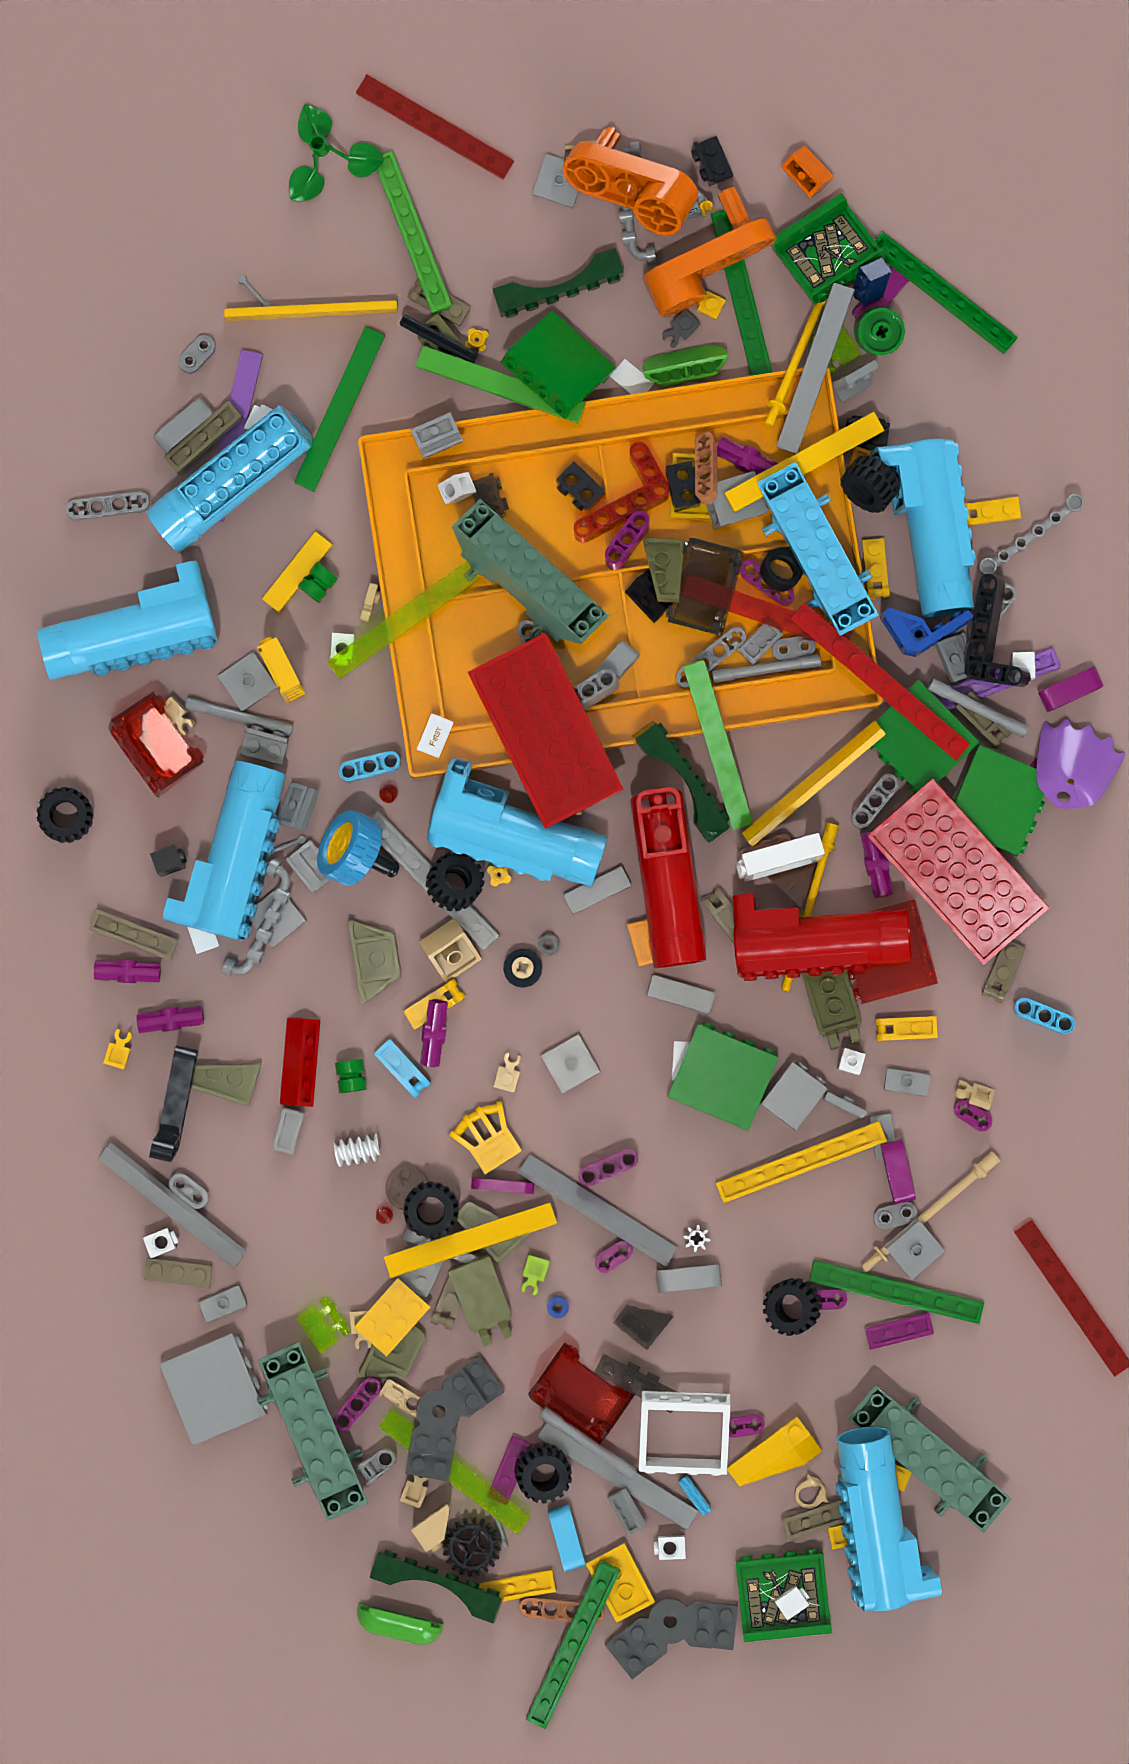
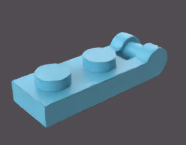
(401, 1067)

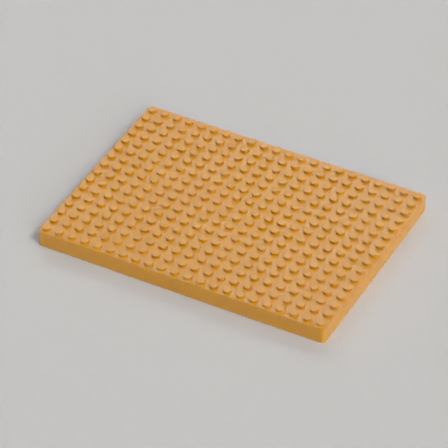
(528, 454)

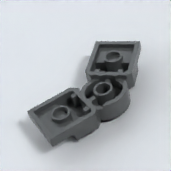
(433, 1440)
(698, 1624)

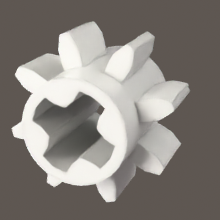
(701, 1234)

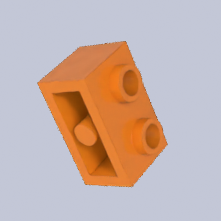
(807, 171)

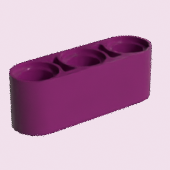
(628, 530)
(1070, 689)
(616, 1159)
(898, 1171)
(365, 1396)

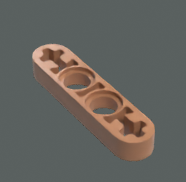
(710, 466)
(561, 1605)

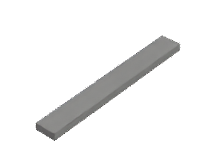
(815, 368)
(418, 868)
(172, 1205)
(597, 1210)
(637, 1486)

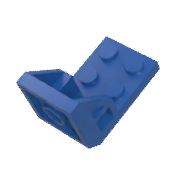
(904, 626)

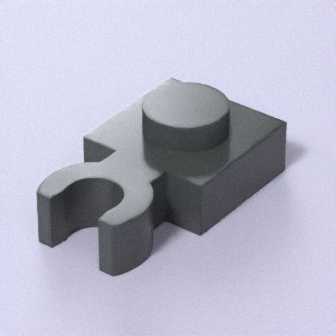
(682, 327)

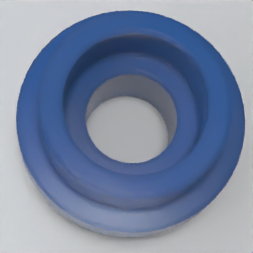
(557, 1314)

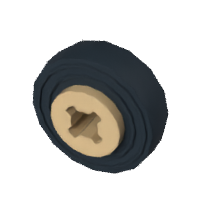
(526, 974)

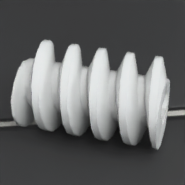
(357, 1150)

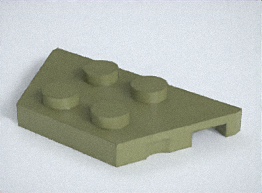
(374, 959)
(398, 1361)

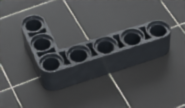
(988, 638)
(167, 1140)

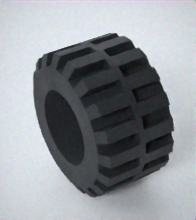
(870, 484)
(46, 810)
(443, 892)
(425, 1228)
(775, 1310)
(548, 1489)

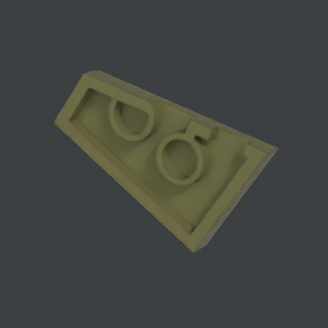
(666, 567)
(227, 1081)
(473, 1216)

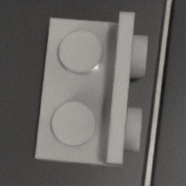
(854, 381)
(264, 745)

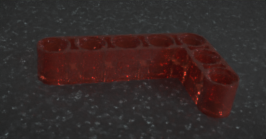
(628, 501)

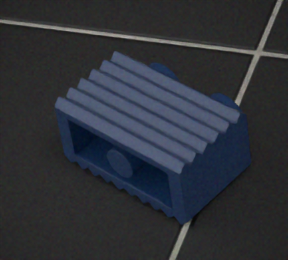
(871, 281)

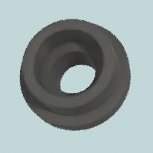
(548, 937)

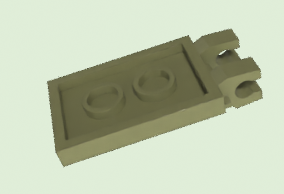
(833, 1006)
(481, 1297)

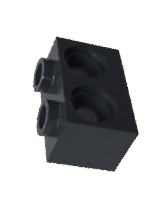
(584, 483)
(679, 486)
(168, 860)

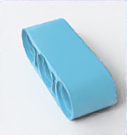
(361, 774)
(1053, 1022)
(566, 1538)

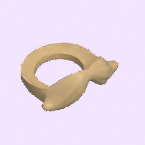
(821, 1497)

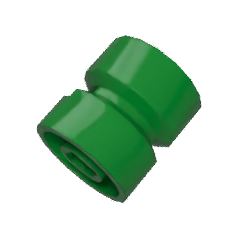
(317, 582)
(350, 1076)

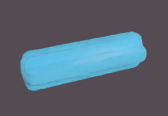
(694, 1495)

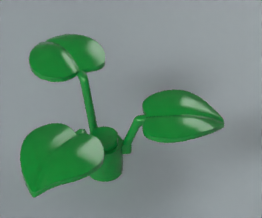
(312, 128)

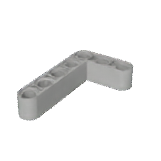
(596, 681)

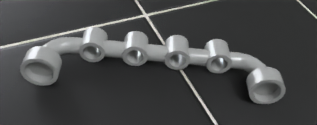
(626, 217)
(1073, 504)
(272, 915)

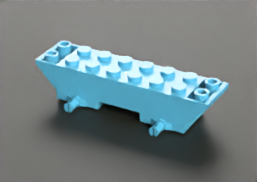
(817, 550)

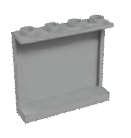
(213, 1388)

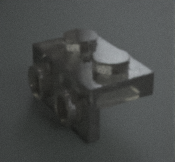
(488, 492)

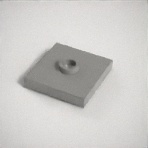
(553, 185)
(247, 682)
(289, 921)
(570, 1063)
(914, 1249)

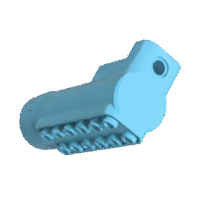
(229, 478)
(936, 522)
(163, 624)
(480, 823)
(227, 885)
(879, 1547)

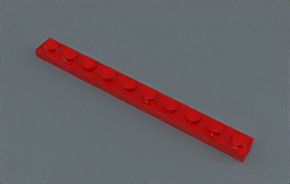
(880, 681)

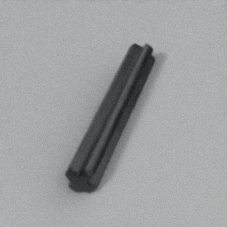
(438, 339)

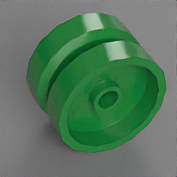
(867, 326)

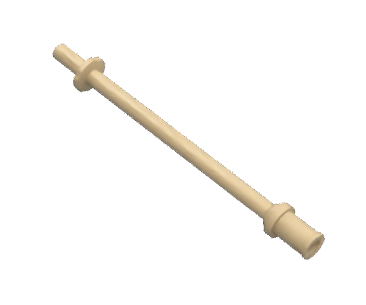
(979, 1170)

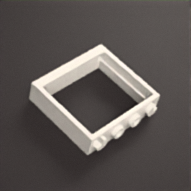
(780, 857)
(684, 1402)

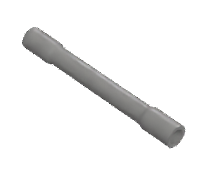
(802, 662)
(947, 692)
(206, 708)
(617, 1462)

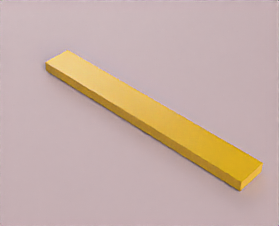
(310, 310)
(809, 458)
(813, 783)
(801, 1162)
(470, 1240)

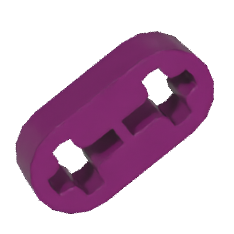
(970, 1119)
(617, 1260)
(829, 1294)
(746, 1431)

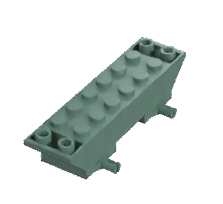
(510, 560)
(312, 1431)
(932, 1460)

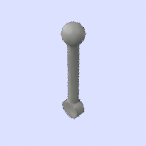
(242, 280)
(301, 840)
(504, 1541)

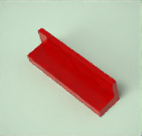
(300, 1062)

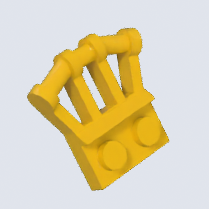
(495, 1149)

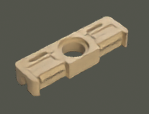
(399, 1395)

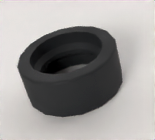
(774, 581)

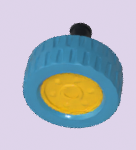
(352, 849)

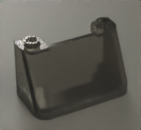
(714, 564)

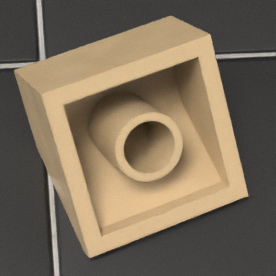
(450, 950)
(433, 1529)

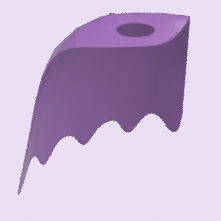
(1075, 756)

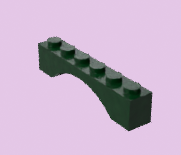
(516, 297)
(706, 816)
(479, 1602)

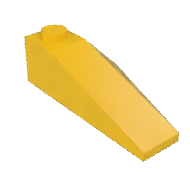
(779, 1452)

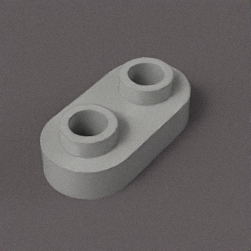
(198, 355)
(793, 648)
(189, 1191)
(895, 1215)

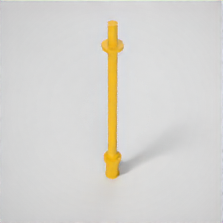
(776, 406)
(828, 845)

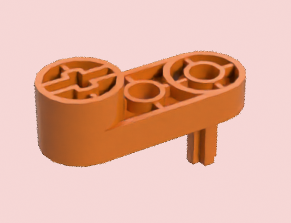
(654, 191)
(678, 282)

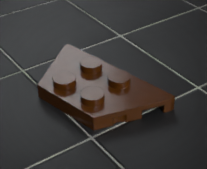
(791, 882)

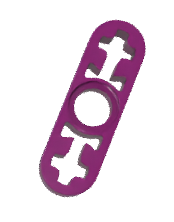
(776, 598)
(501, 1185)

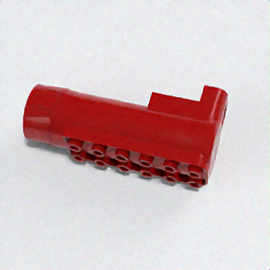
(667, 878)
(789, 945)

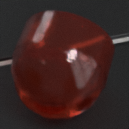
(388, 793)
(380, 1218)

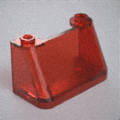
(154, 744)
(580, 1395)

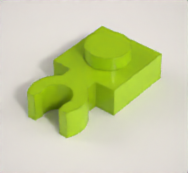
(534, 1270)

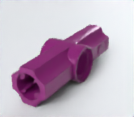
(744, 458)
(877, 868)
(127, 971)
(170, 1019)
(433, 1033)

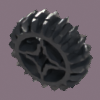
(465, 1563)

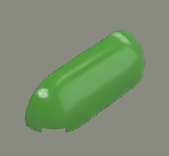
(685, 365)
(398, 1625)

